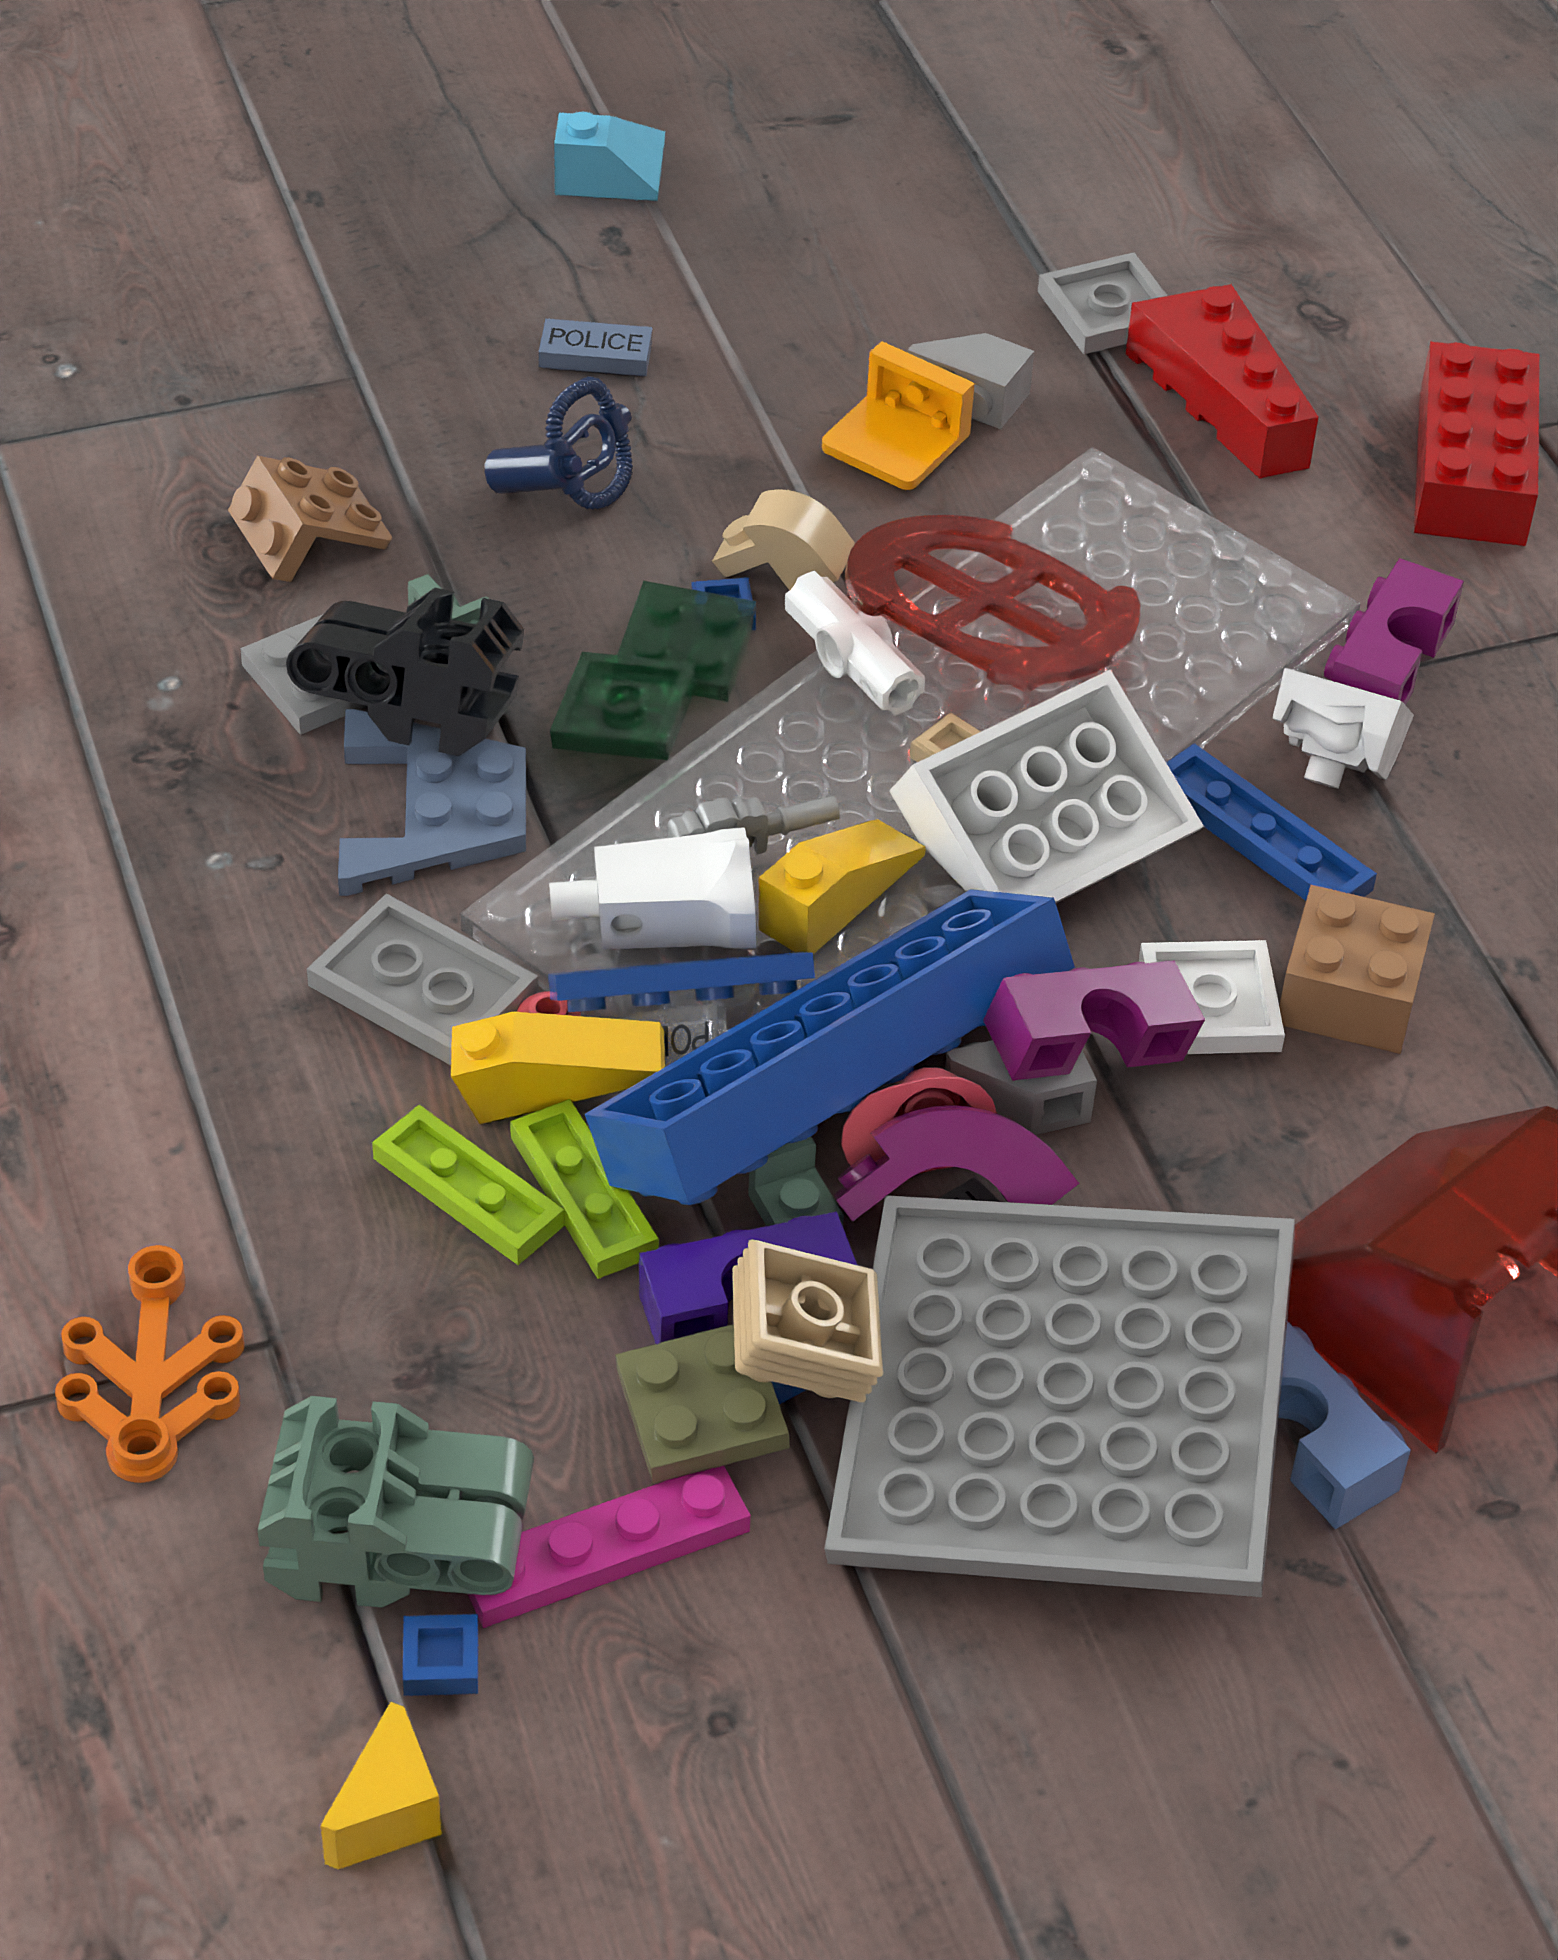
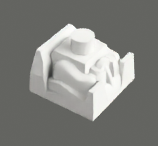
(1340, 726)

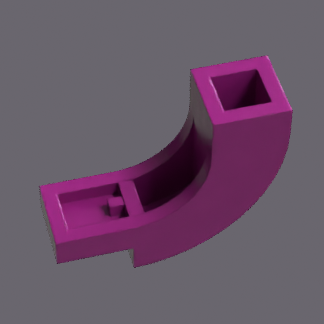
(956, 1137)

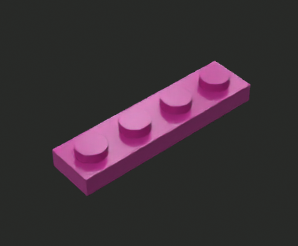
(618, 1541)

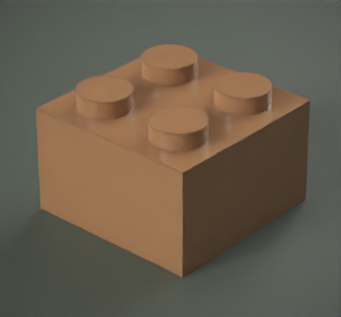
(1355, 968)

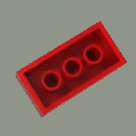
(1478, 444)

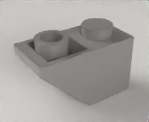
(996, 367)
(1034, 1103)

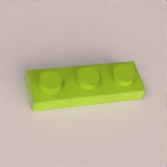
(570, 1172)
(468, 1184)

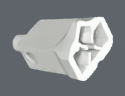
(667, 893)

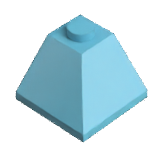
(607, 157)

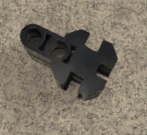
(414, 666)

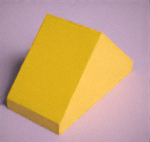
(385, 1799)

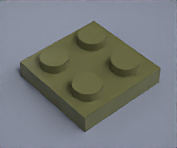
(696, 1407)

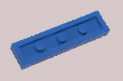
(1265, 829)
(653, 983)

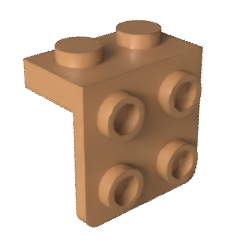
(291, 504)

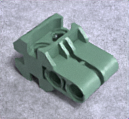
(417, 1512)

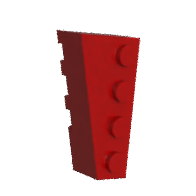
(1228, 375)

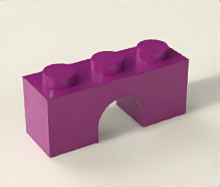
(1403, 619)
(1048, 1017)

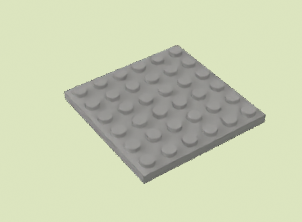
(1069, 1396)

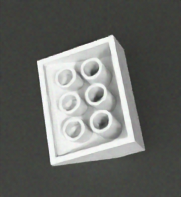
(1048, 797)

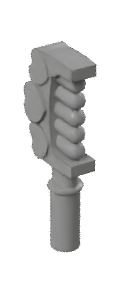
(750, 814)

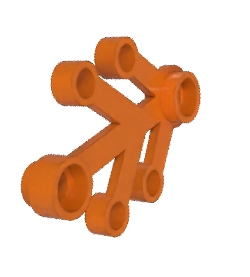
(150, 1376)

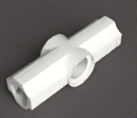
(854, 643)

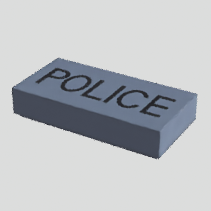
(595, 347)

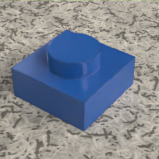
(440, 1655)

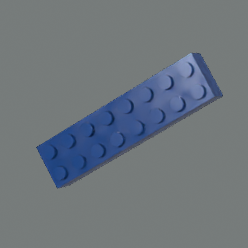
(823, 1047)

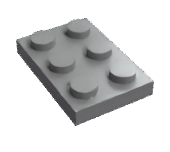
(418, 976)

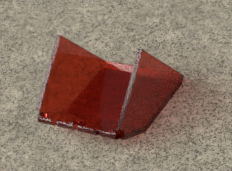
(1412, 1247)

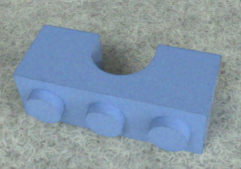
(1351, 1452)

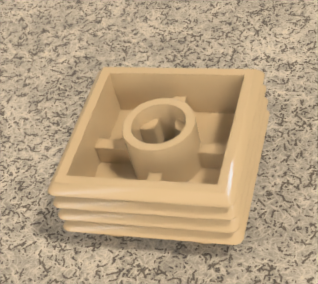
(806, 1321)

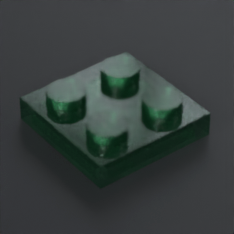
(691, 628)
(624, 706)

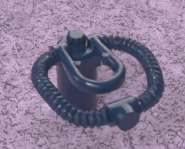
(557, 464)

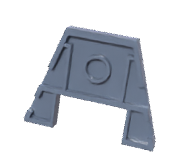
(455, 805)

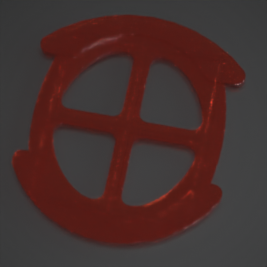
(1071, 653)

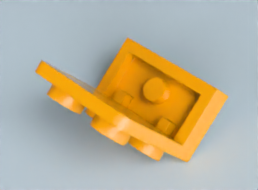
(906, 421)

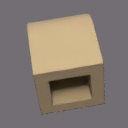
(789, 534)

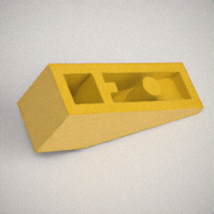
(831, 881)
(539, 1059)

